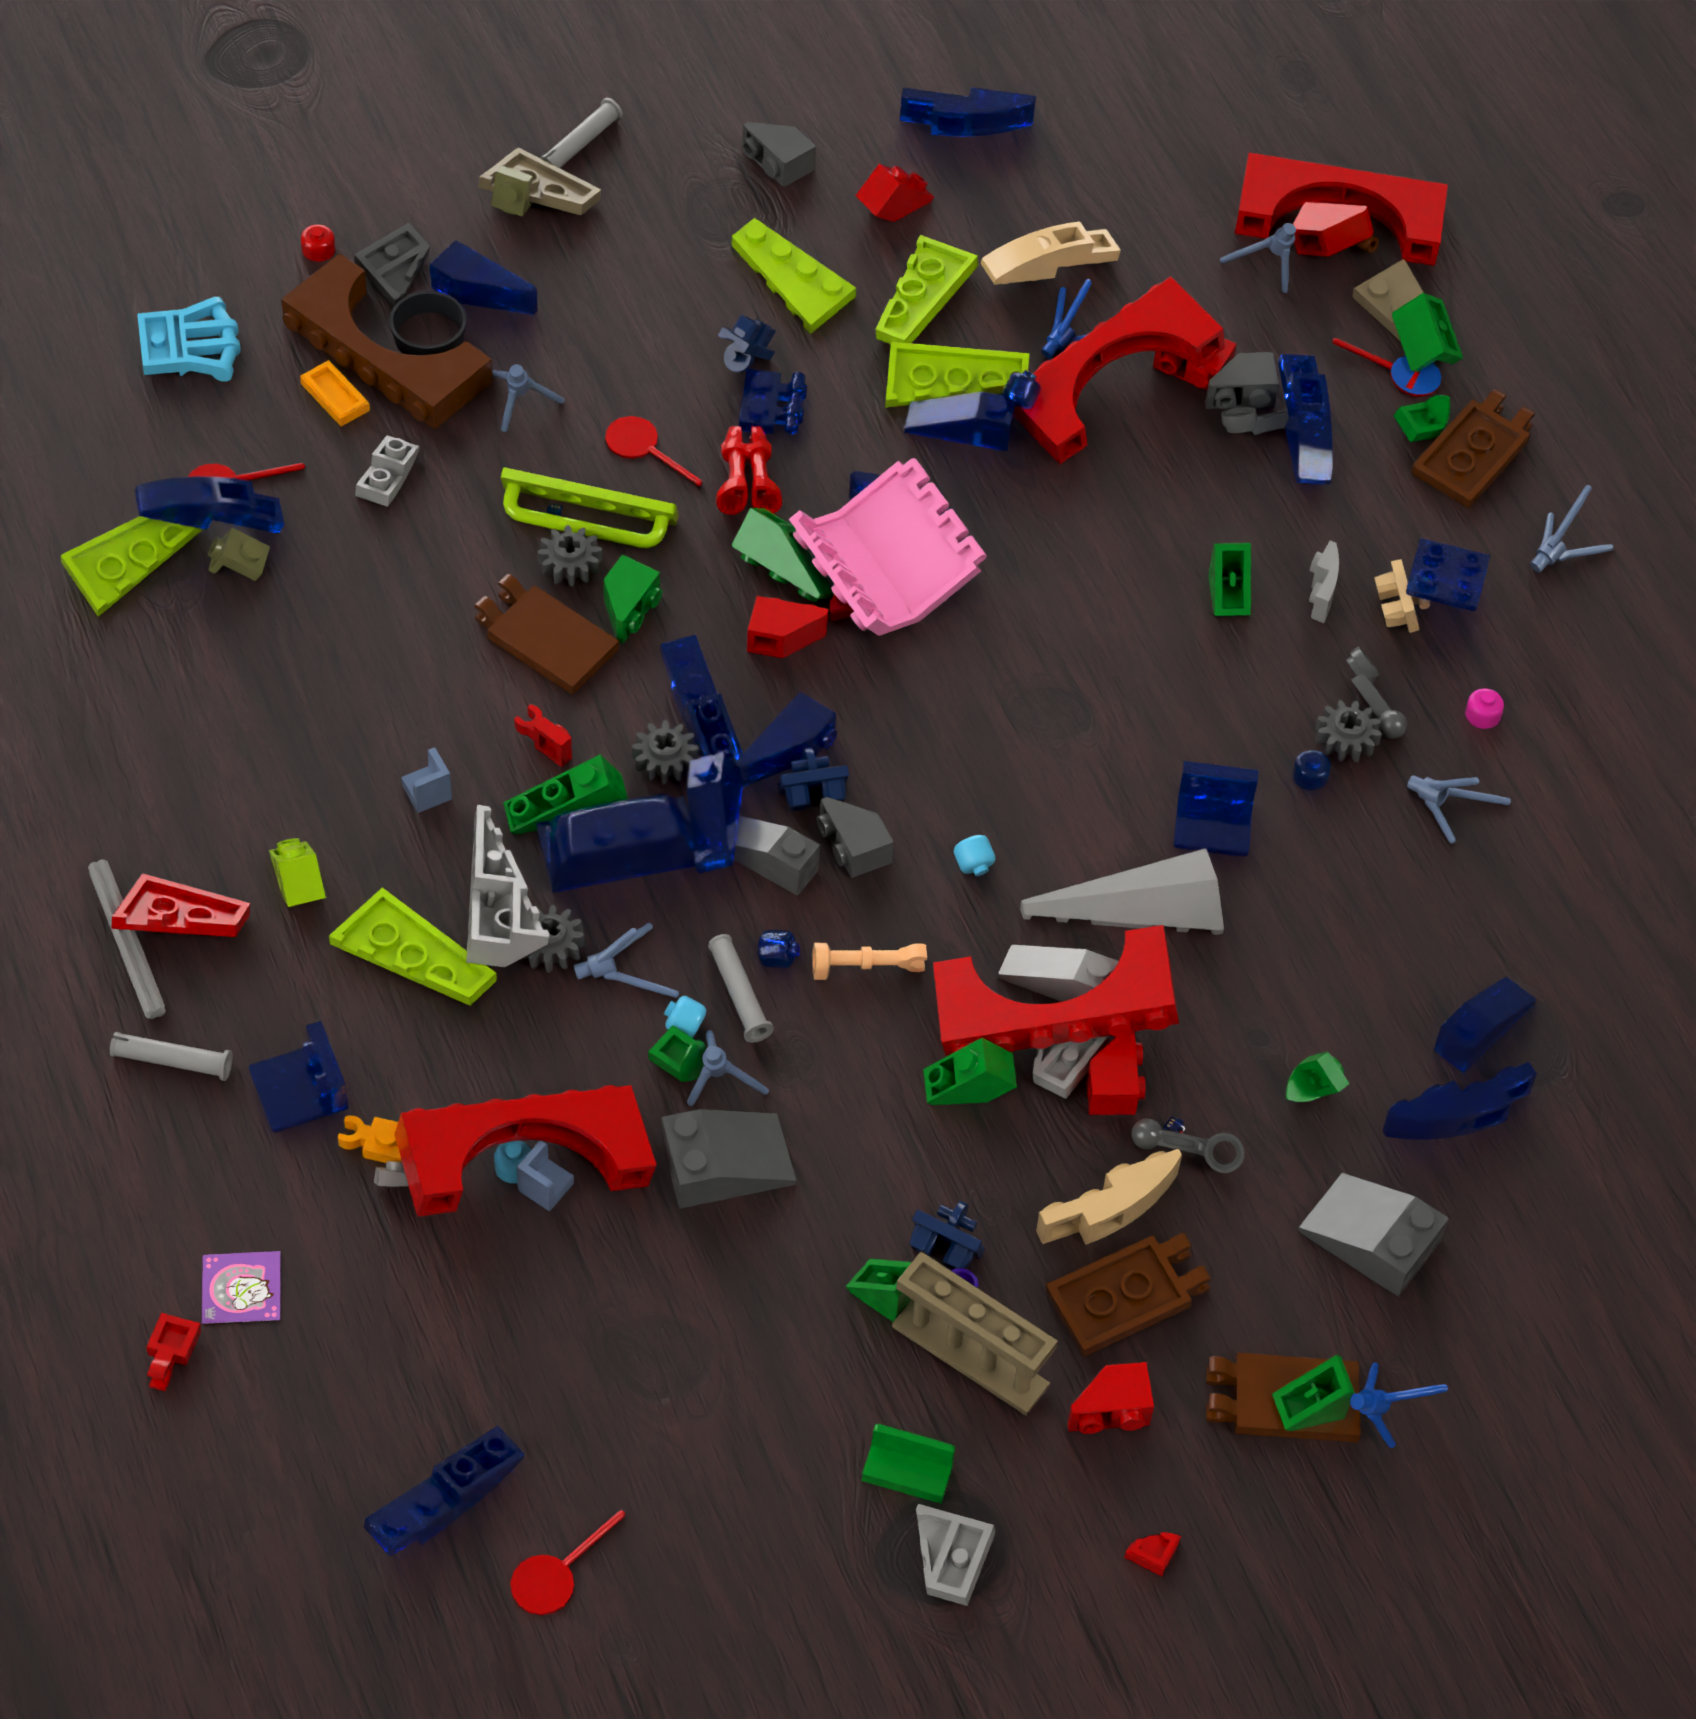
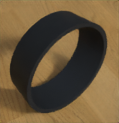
(427, 303)

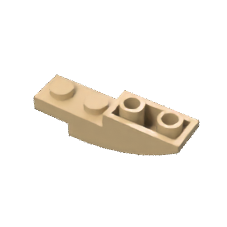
(1043, 251)
(1125, 1197)

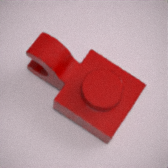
(548, 738)
(170, 1344)

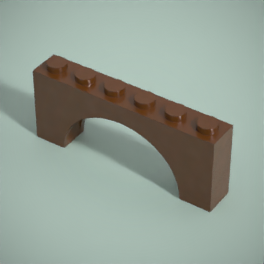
(423, 384)

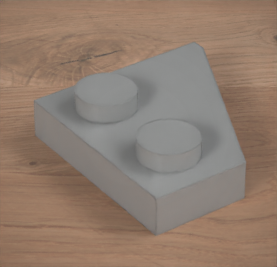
(1065, 1064)
(952, 1552)

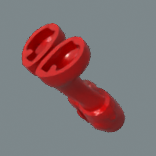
(734, 492)

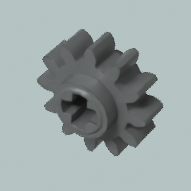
(569, 555)
(1348, 731)
(664, 751)
(563, 941)

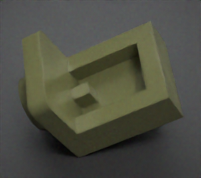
(511, 191)
(239, 554)

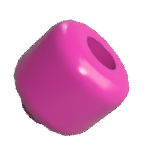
(1484, 708)

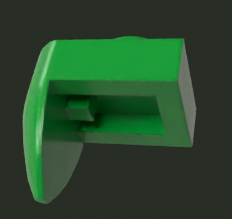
(1424, 419)
(678, 1055)
(1315, 1078)

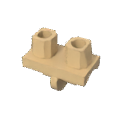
(1402, 610)

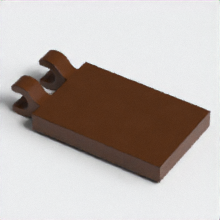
(1474, 449)
(546, 634)
(1126, 1292)
(1254, 1406)

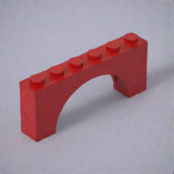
(1404, 205)
(1158, 321)
(1130, 999)
(594, 1123)

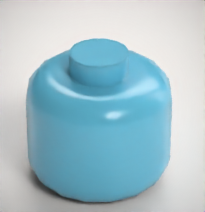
(974, 855)
(685, 1015)
(508, 1158)

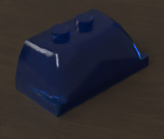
(617, 841)

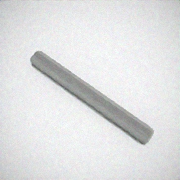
(127, 942)

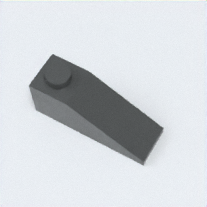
(777, 853)

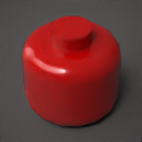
(318, 243)

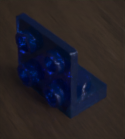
(1447, 574)
(1215, 808)
(301, 1083)

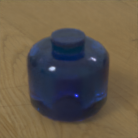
(1022, 389)
(1311, 770)
(777, 948)

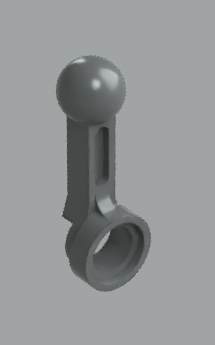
(1245, 419)
(1392, 721)
(1149, 1134)

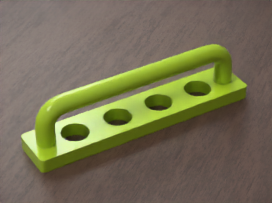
(589, 496)

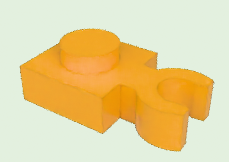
(377, 1140)

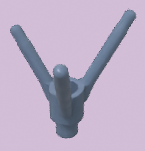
(1279, 245)
(518, 385)
(1552, 547)
(1436, 792)
(604, 965)
(717, 1065)

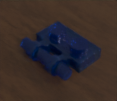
(761, 399)

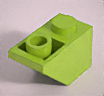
(297, 872)

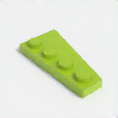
(798, 278)
(927, 285)
(943, 371)
(123, 558)
(410, 946)

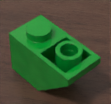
(629, 594)
(970, 1075)

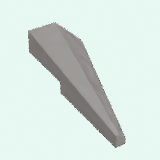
(1167, 893)
(501, 917)

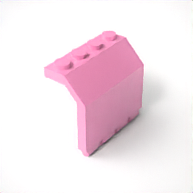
(892, 549)

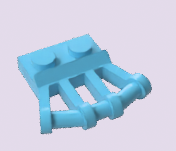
(166, 344)

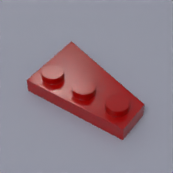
(178, 908)

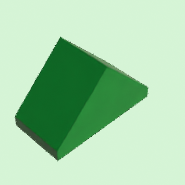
(1230, 579)
(877, 1284)
(1316, 1396)

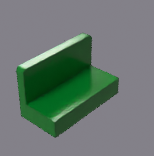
(1426, 332)
(909, 1463)

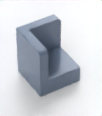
(430, 784)
(542, 1178)

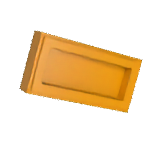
(334, 393)

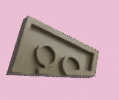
(549, 183)
(1387, 293)

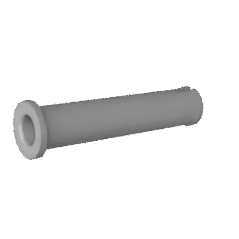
(584, 133)
(740, 989)
(172, 1055)

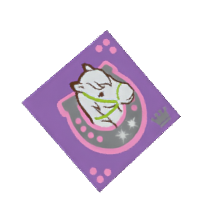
(241, 1287)

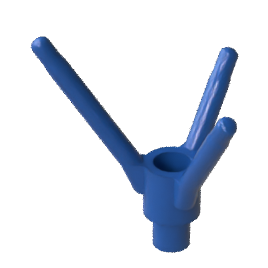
(1062, 333)
(1377, 1402)

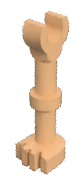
(907, 957)

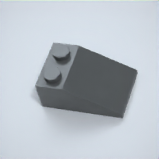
(724, 1154)
(1376, 1230)

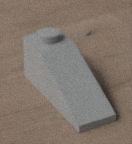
(1055, 971)

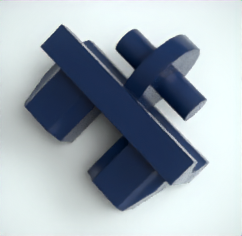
(749, 340)
(798, 784)
(962, 1245)

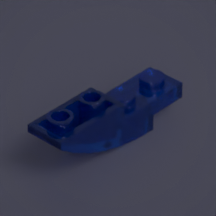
(965, 116)
(1309, 418)
(202, 499)
(698, 700)
(1452, 1112)
(446, 1494)

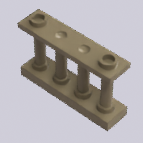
(974, 1333)

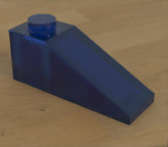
(480, 281)
(967, 418)
(797, 727)
(714, 810)
(1481, 1023)

